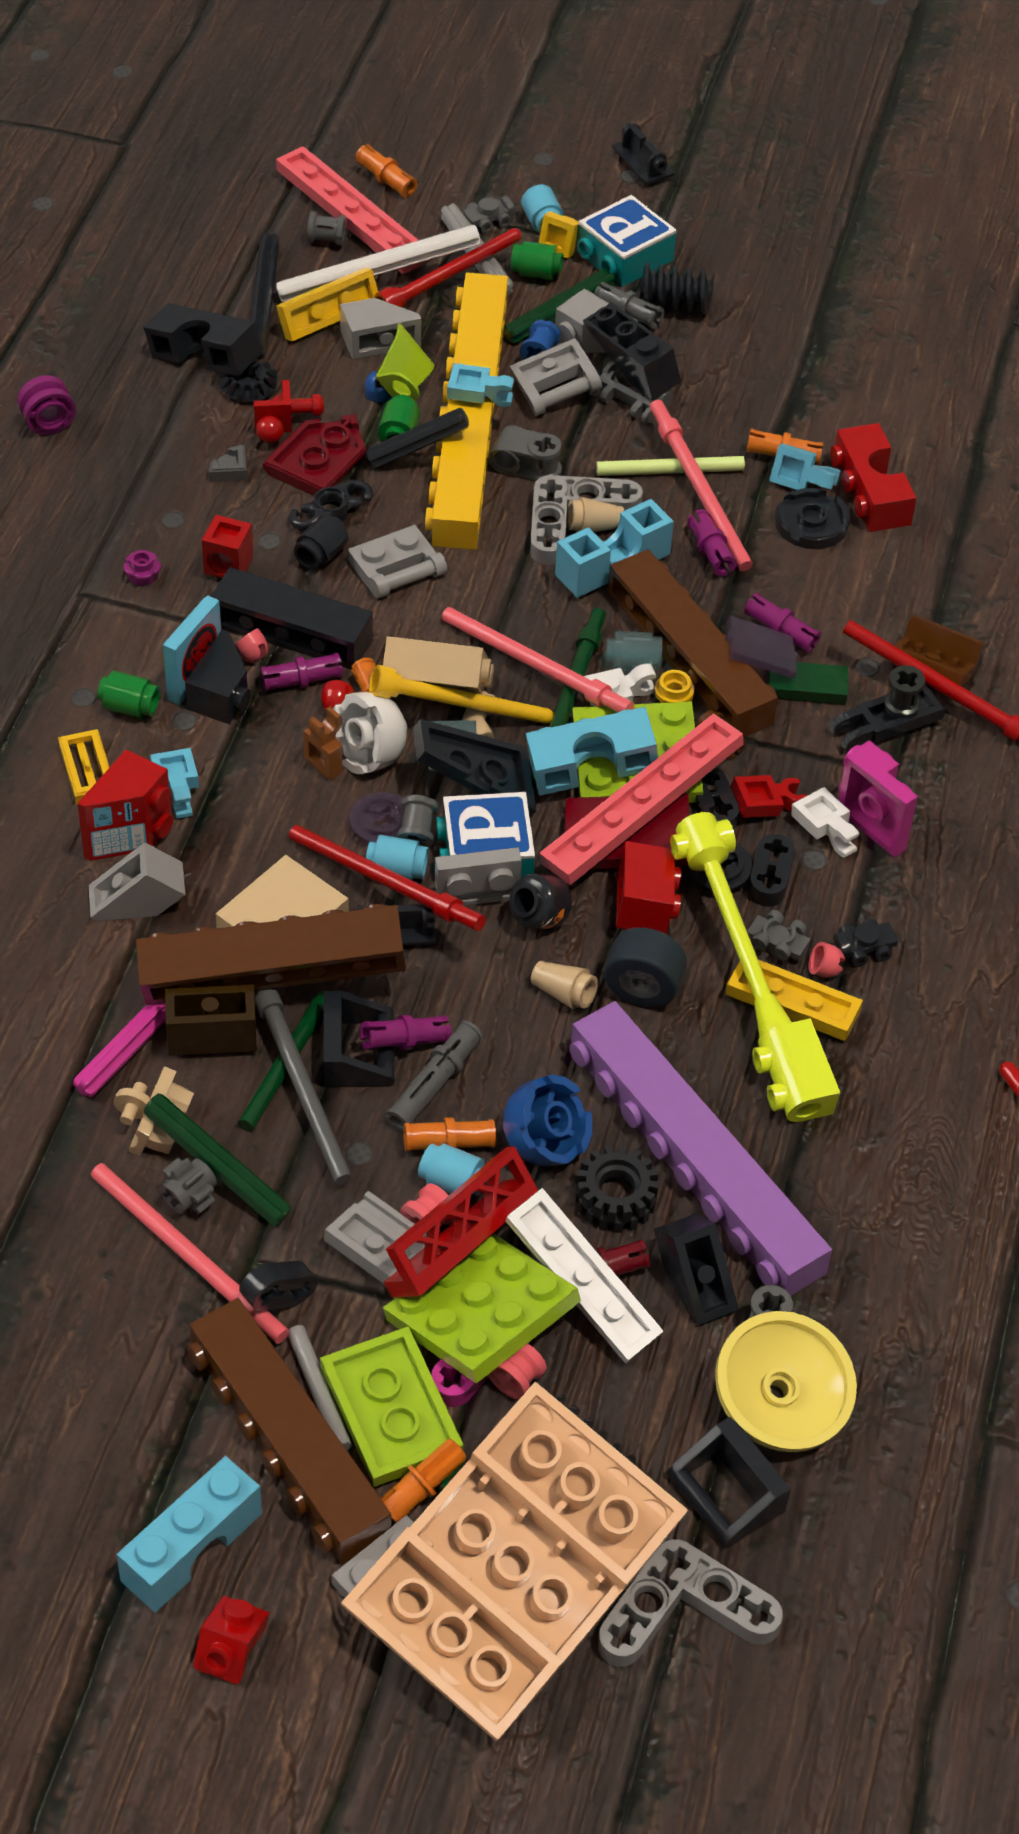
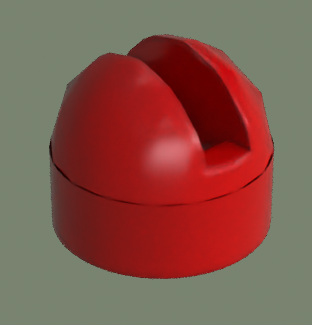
(334, 693)

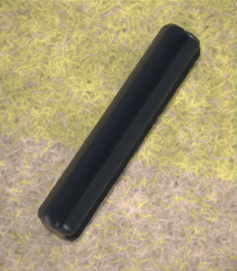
(418, 438)

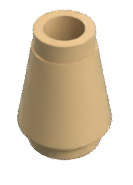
(592, 514)
(566, 983)

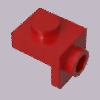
(229, 1638)

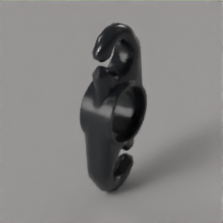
(338, 494)

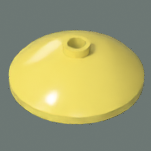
(801, 1361)

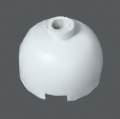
(370, 732)

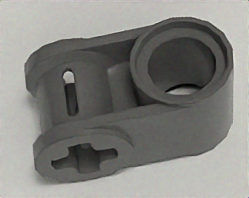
(524, 452)

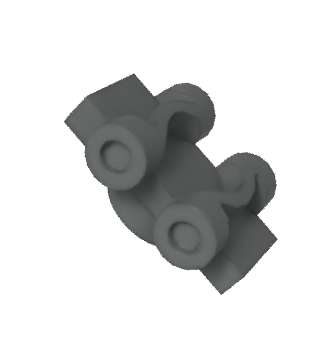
(490, 210)
(778, 940)

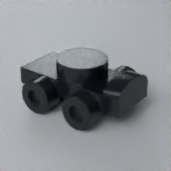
(865, 939)

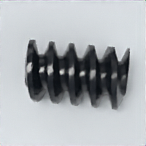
(677, 289)

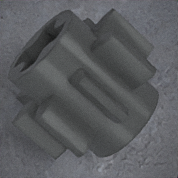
(188, 1185)

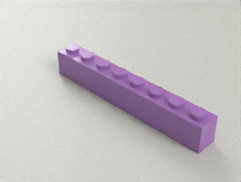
(699, 1150)

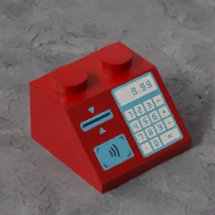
(125, 808)

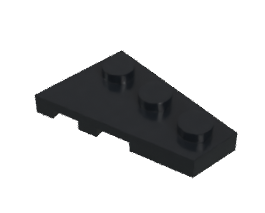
(475, 760)

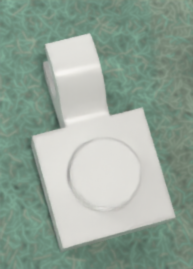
(636, 683)
(825, 814)

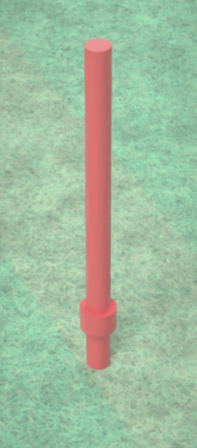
(672, 434)
(594, 691)
(185, 1248)

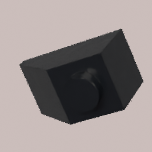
(219, 682)
(697, 1267)

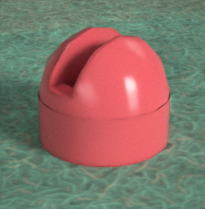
(252, 646)
(825, 960)

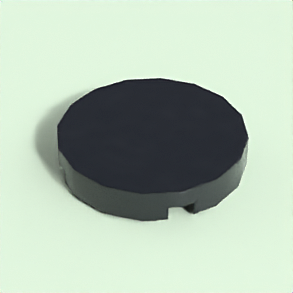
(812, 518)

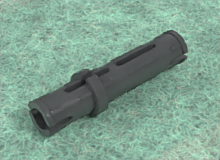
(444, 1063)

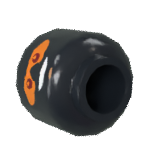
(540, 901)

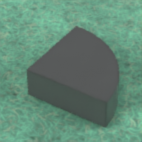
(229, 466)

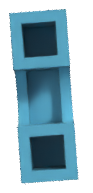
(585, 559)
(620, 737)
(162, 1555)

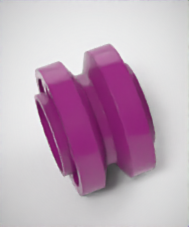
(46, 405)

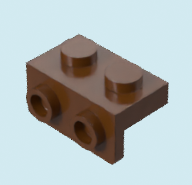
(942, 649)

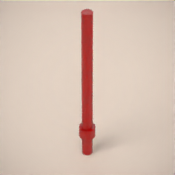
(1007, 723)
(443, 905)

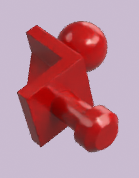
(274, 415)

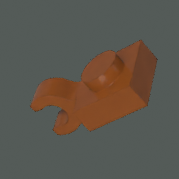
(322, 746)

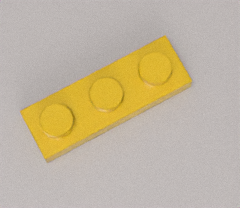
(322, 305)
(802, 999)

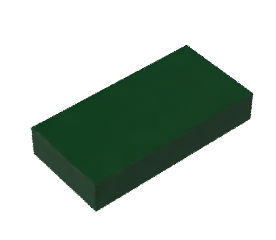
(813, 683)

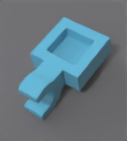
(474, 383)
(796, 468)
(181, 776)

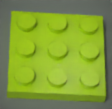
(669, 725)
(485, 1308)

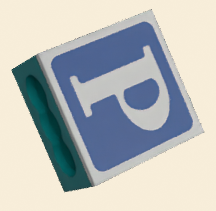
(625, 239)
(487, 824)

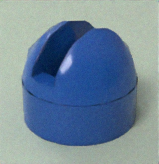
(373, 393)

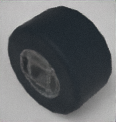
(645, 967)

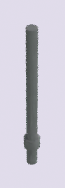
(270, 1008)

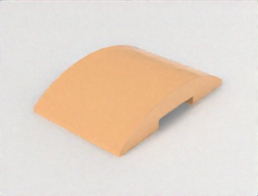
(515, 1561)

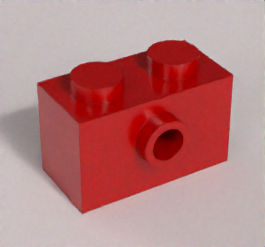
(647, 887)

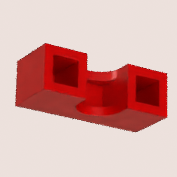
(863, 459)

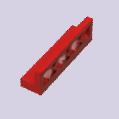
(466, 1233)

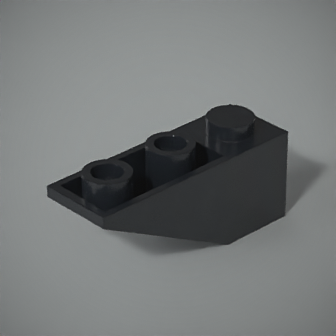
(635, 350)

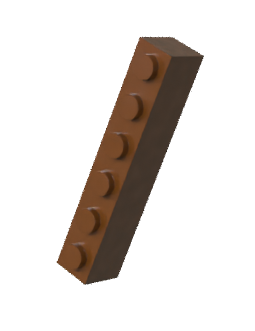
(691, 642)
(274, 952)
(289, 1431)

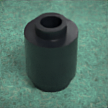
(320, 542)

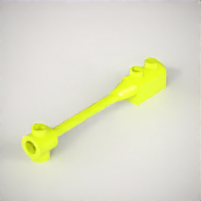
(786, 1048)

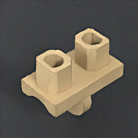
(132, 1103)

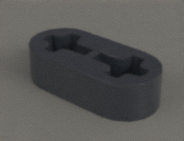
(721, 796)
(765, 868)
(278, 1285)

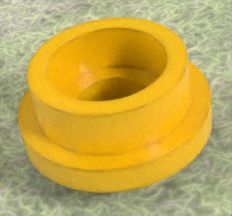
(674, 687)

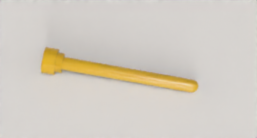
(387, 683)

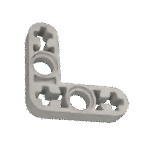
(566, 489)
(688, 1586)

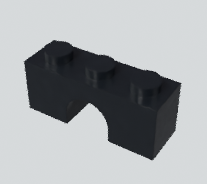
(226, 340)

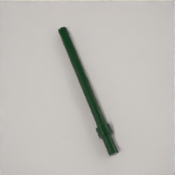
(587, 644)

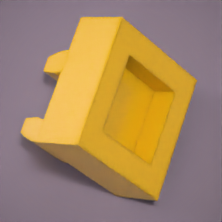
(559, 231)

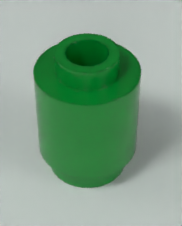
(536, 260)
(398, 416)
(128, 694)

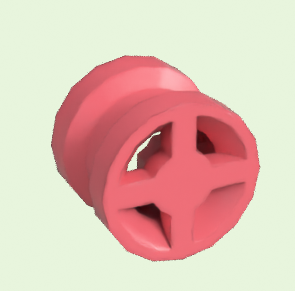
(428, 1199)
(518, 1371)

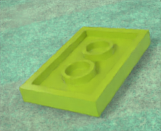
(388, 1404)

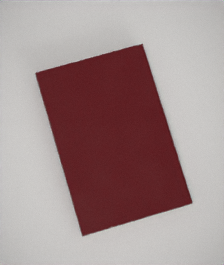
(655, 832)

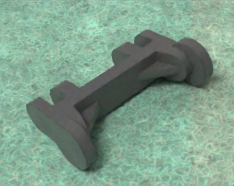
(639, 403)

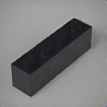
(293, 617)

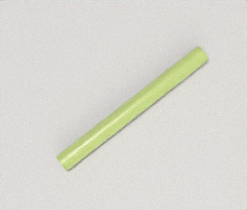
(667, 466)

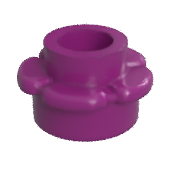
(142, 567)

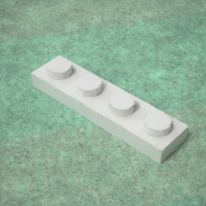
(602, 1294)

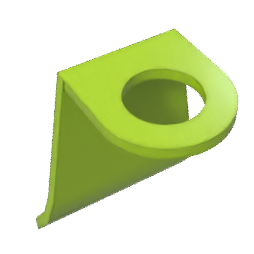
(404, 366)

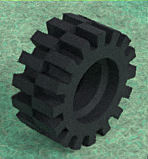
(617, 1167)

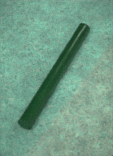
(278, 1070)

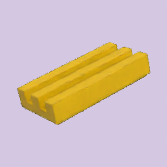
(79, 739)

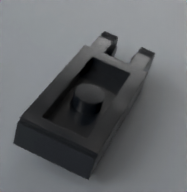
(879, 724)

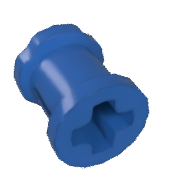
(541, 338)

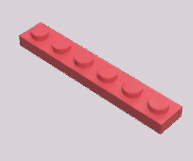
(341, 198)
(641, 799)

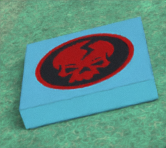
(188, 646)

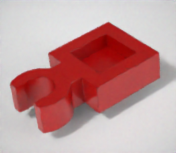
(762, 797)

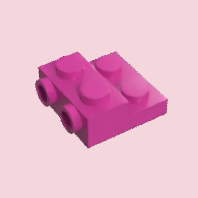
(875, 797)

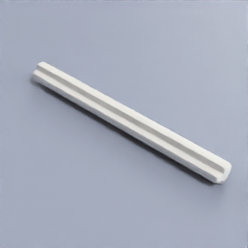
(383, 261)

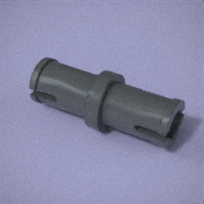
(631, 304)

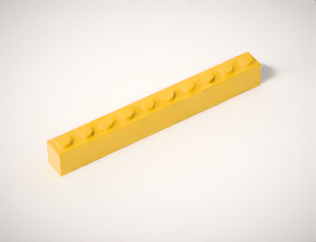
(464, 455)

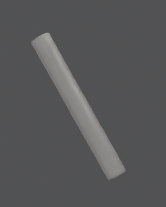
(317, 1383)

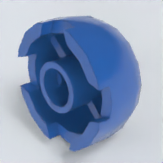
(547, 1121)

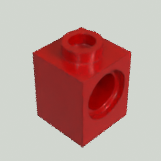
(227, 545)

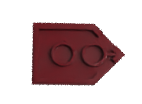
(317, 454)

